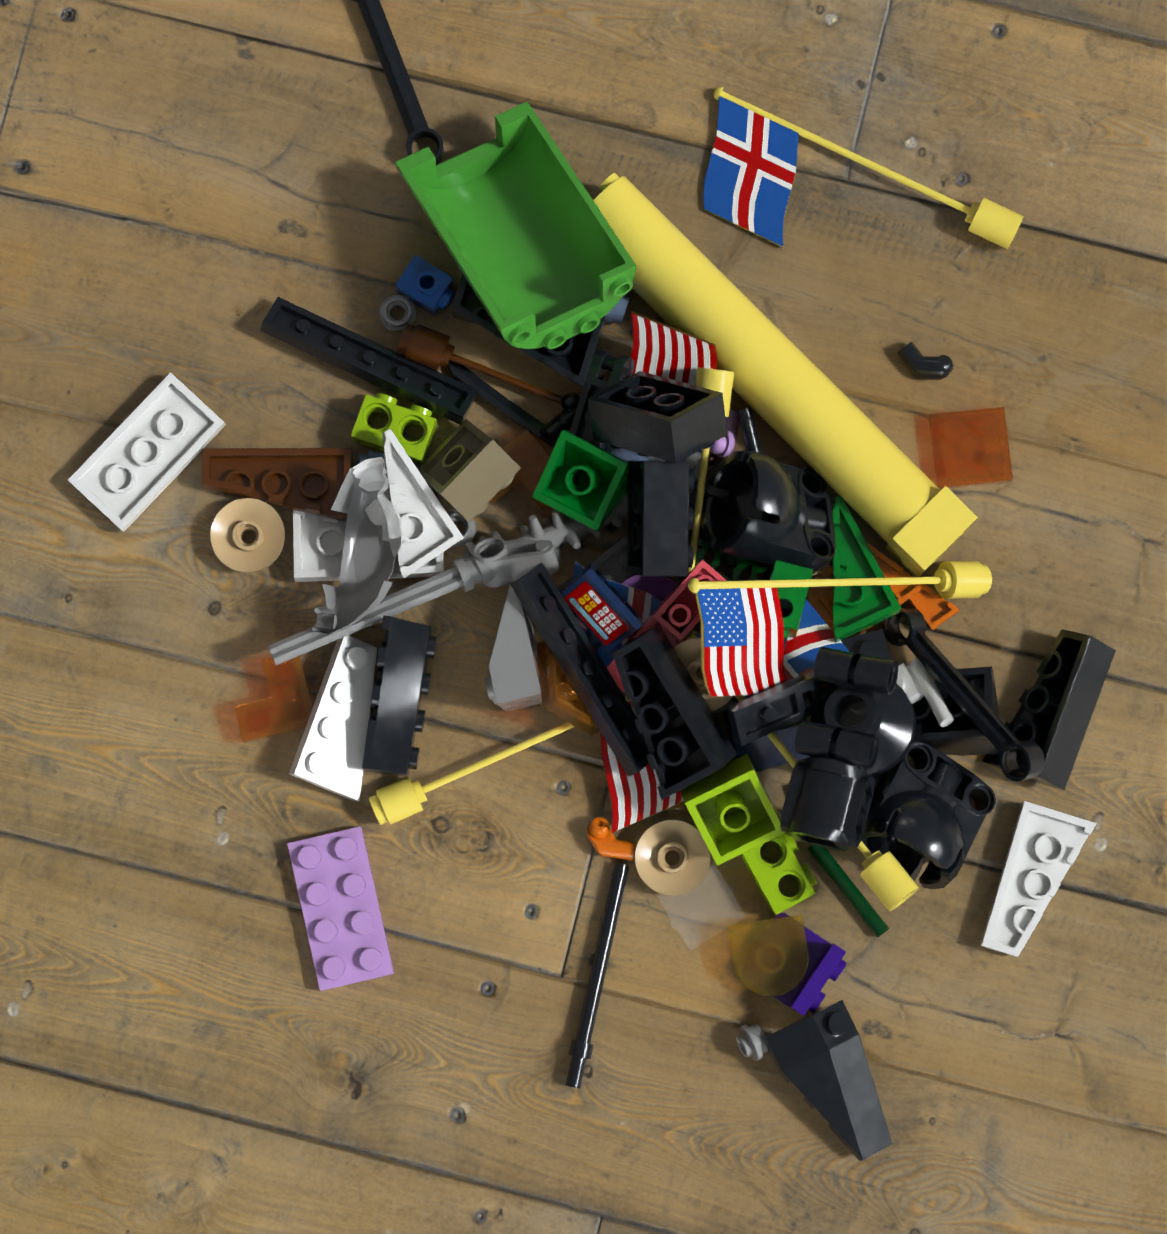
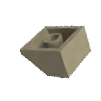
(468, 470)

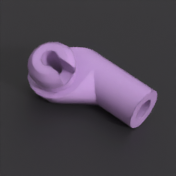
(725, 445)

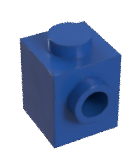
(426, 286)

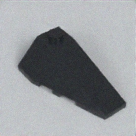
(831, 1070)

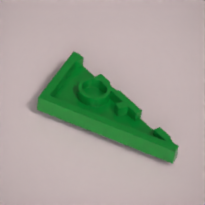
(856, 606)

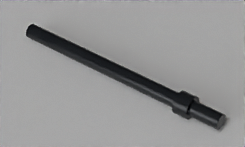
(581, 1047)

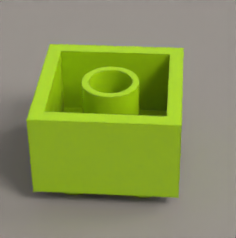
(732, 810)

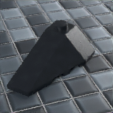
(962, 735)

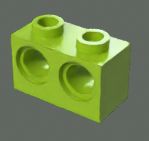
(398, 421)
(768, 875)

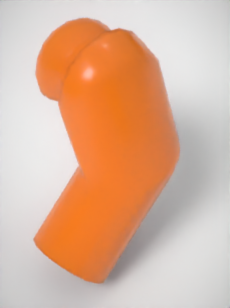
(606, 843)

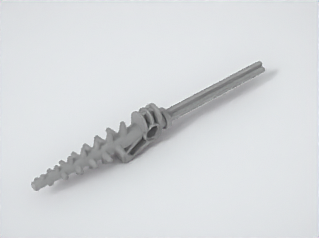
(489, 562)

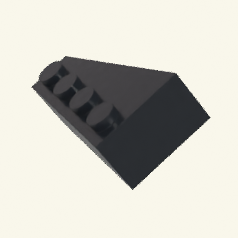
(671, 713)

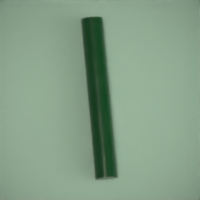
(849, 889)

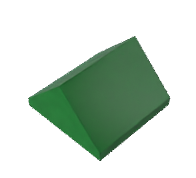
(582, 481)

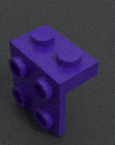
(823, 964)

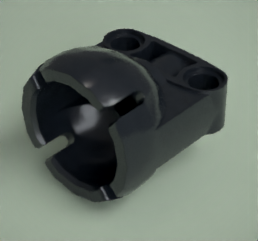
(769, 513)
(927, 815)

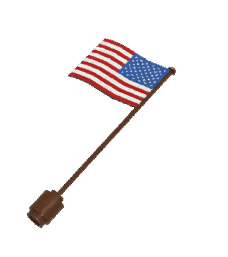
(655, 351)

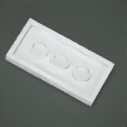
(147, 452)

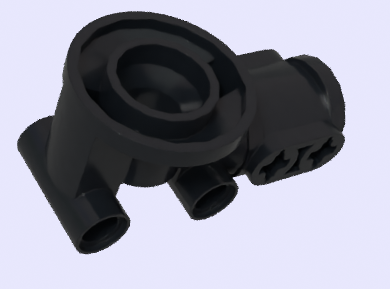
(835, 785)

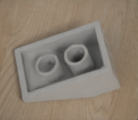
(514, 659)

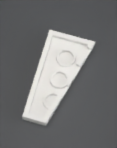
(320, 545)
(338, 724)
(1035, 865)

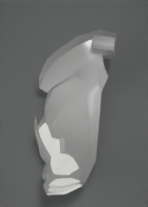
(368, 551)

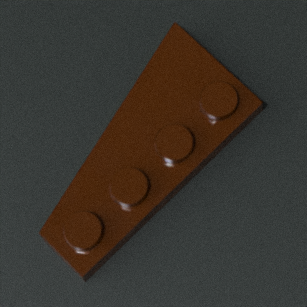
(280, 476)

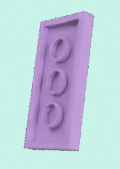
(340, 908)

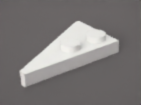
(423, 520)

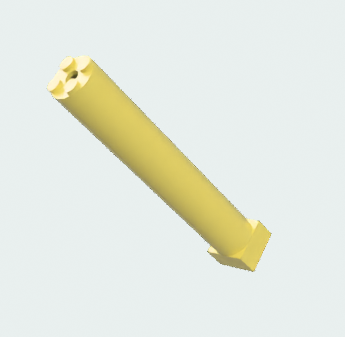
(785, 385)

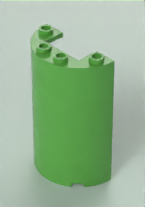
(523, 232)

